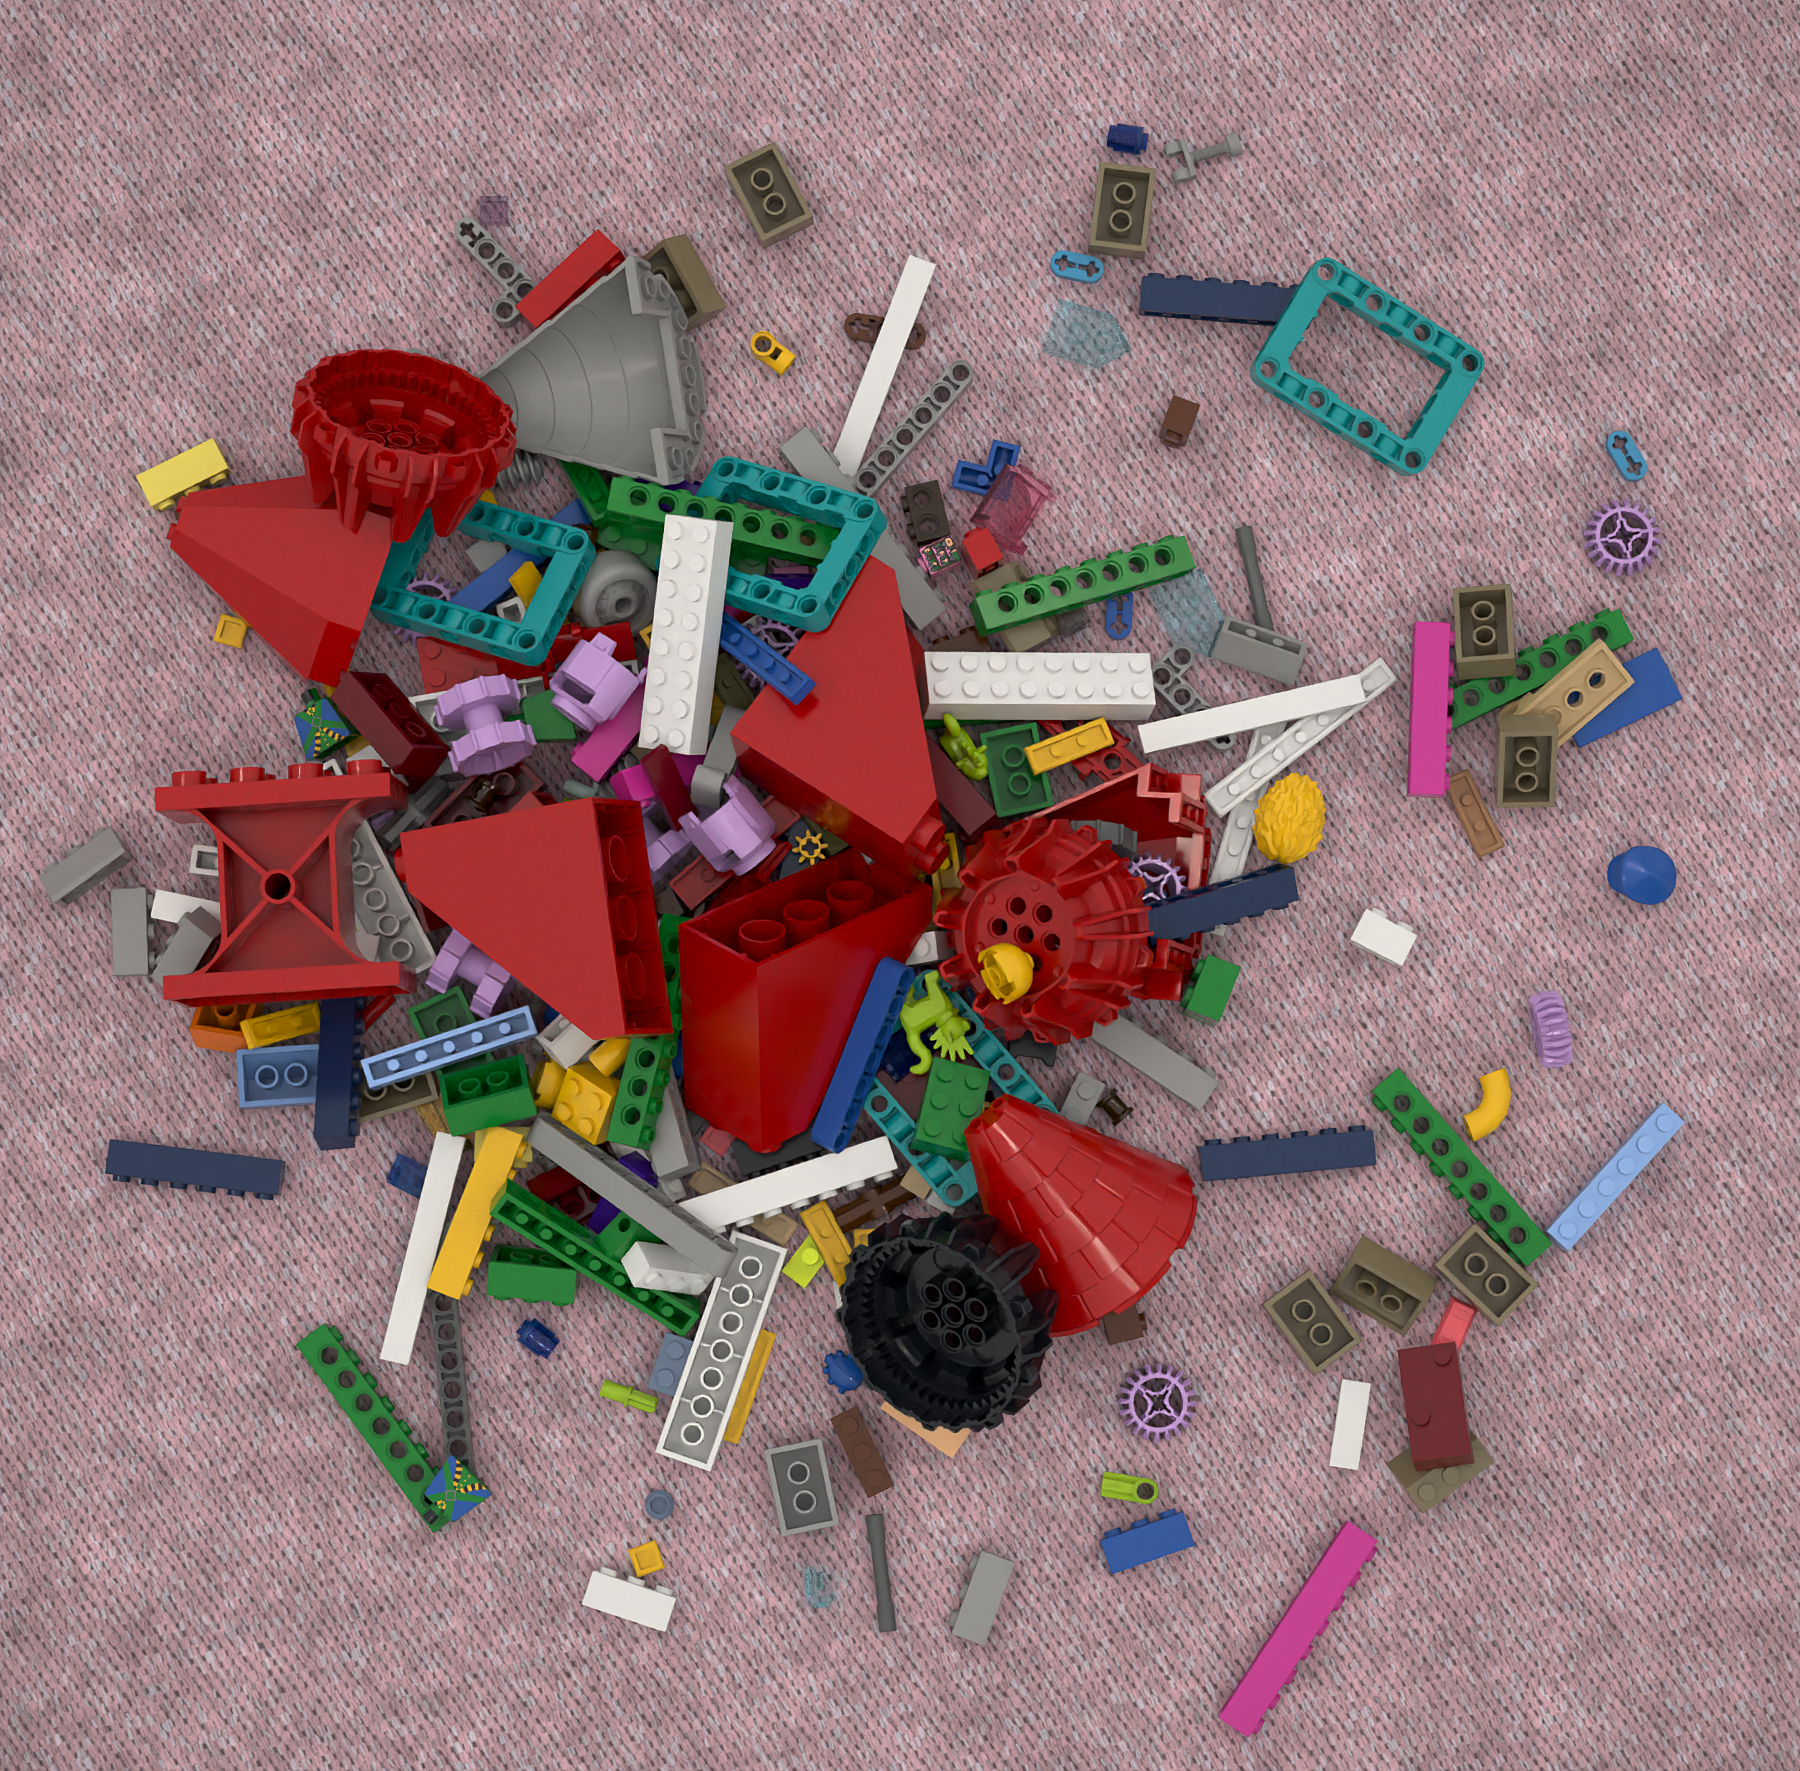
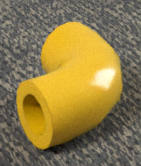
(610, 1055)
(1493, 1106)

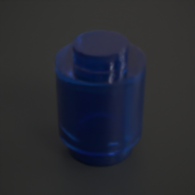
(1127, 138)
(537, 1338)

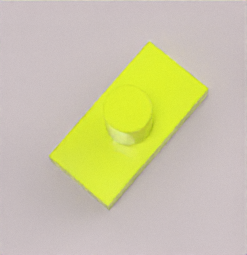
(804, 1263)

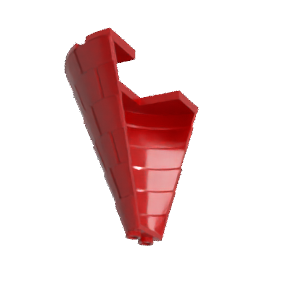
(1086, 1201)

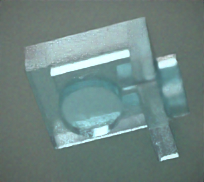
(813, 1583)

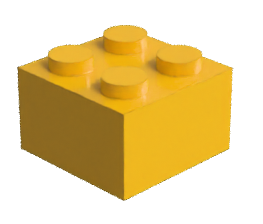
(587, 1101)

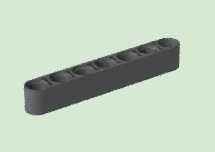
(456, 1375)

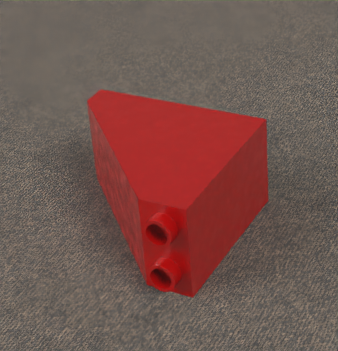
(858, 740)
(557, 904)
(779, 988)

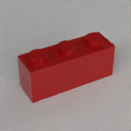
(980, 552)

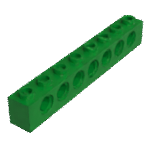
(761, 542)
(991, 619)
(1615, 636)
(637, 1069)
(1533, 1241)
(579, 1249)
(313, 1349)

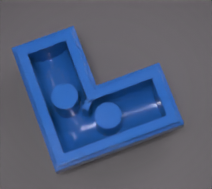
(979, 478)

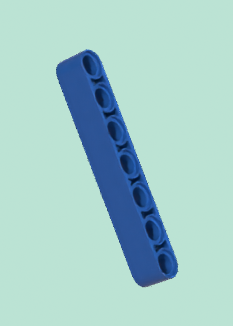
(494, 585)
(862, 1055)

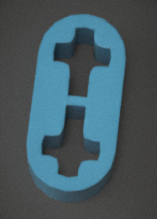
(1078, 260)
(1632, 453)

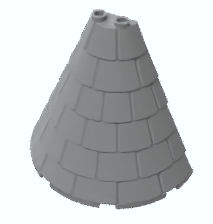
(610, 380)

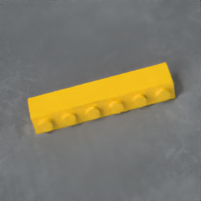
(472, 1220)

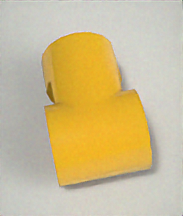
(785, 358)

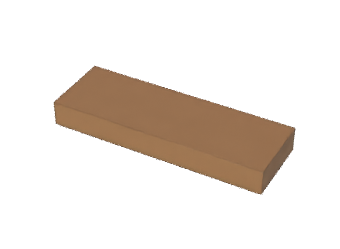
(1473, 814)

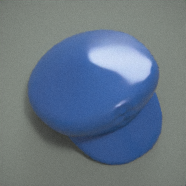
(1643, 875)

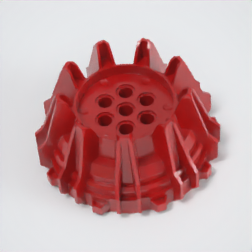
(400, 436)
(1094, 915)

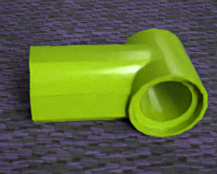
(1125, 1487)

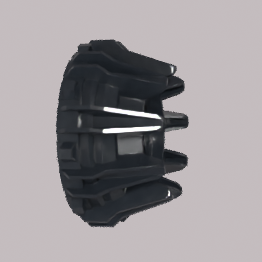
(946, 1320)

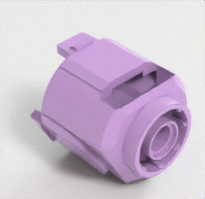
(592, 684)
(733, 835)

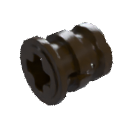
(483, 794)

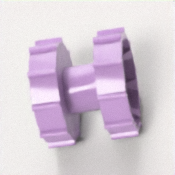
(479, 709)
(663, 849)
(465, 960)

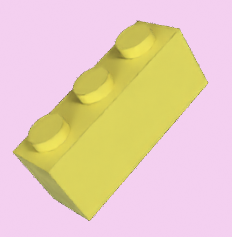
(184, 474)

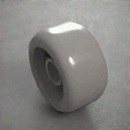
(617, 591)

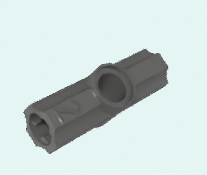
(419, 809)

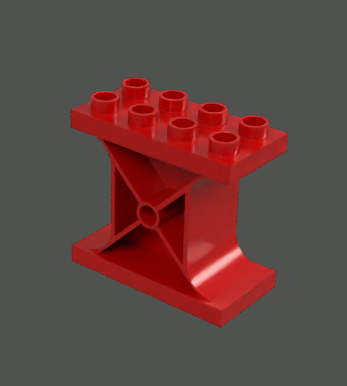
(276, 838)

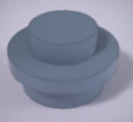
(659, 1504)

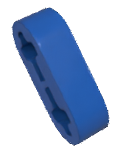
(1126, 613)

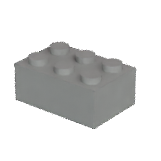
(801, 1487)

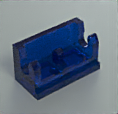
(898, 1054)
(407, 1175)

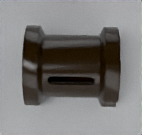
(1114, 1107)

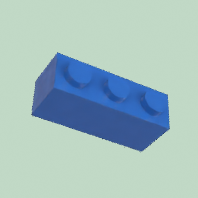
(1146, 1540)

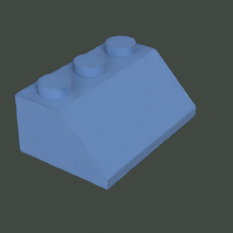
(277, 1076)

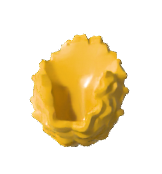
(1289, 819)

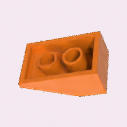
(220, 1026)

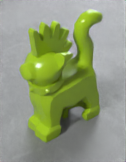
(962, 751)
(932, 1010)

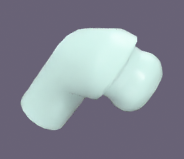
(580, 790)

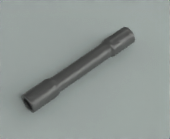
(1248, 552)
(877, 1539)

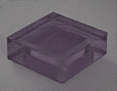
(494, 210)

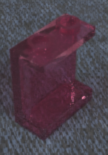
(1012, 506)

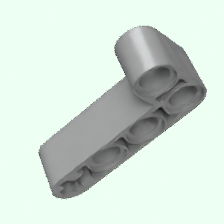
(493, 267)
(1177, 683)
(718, 763)

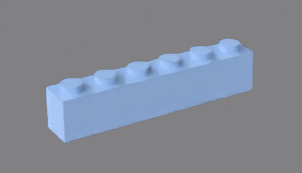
(450, 1047)
(1613, 1177)

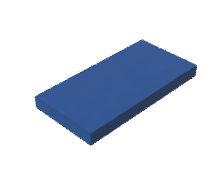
(1648, 694)

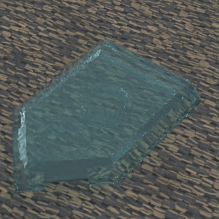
(1084, 335)
(1190, 612)

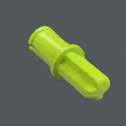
(628, 1396)

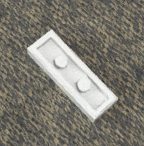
(1349, 1424)

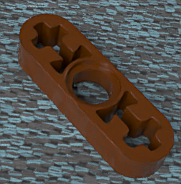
(863, 334)

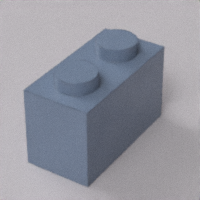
(670, 1364)

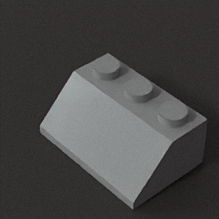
(85, 867)

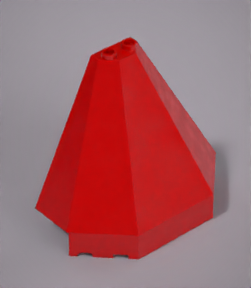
(287, 567)
(1169, 821)

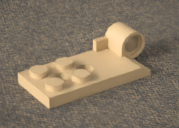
(1575, 677)

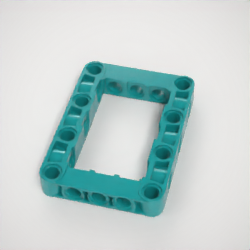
(1396, 321)
(854, 513)
(462, 624)
(900, 1126)

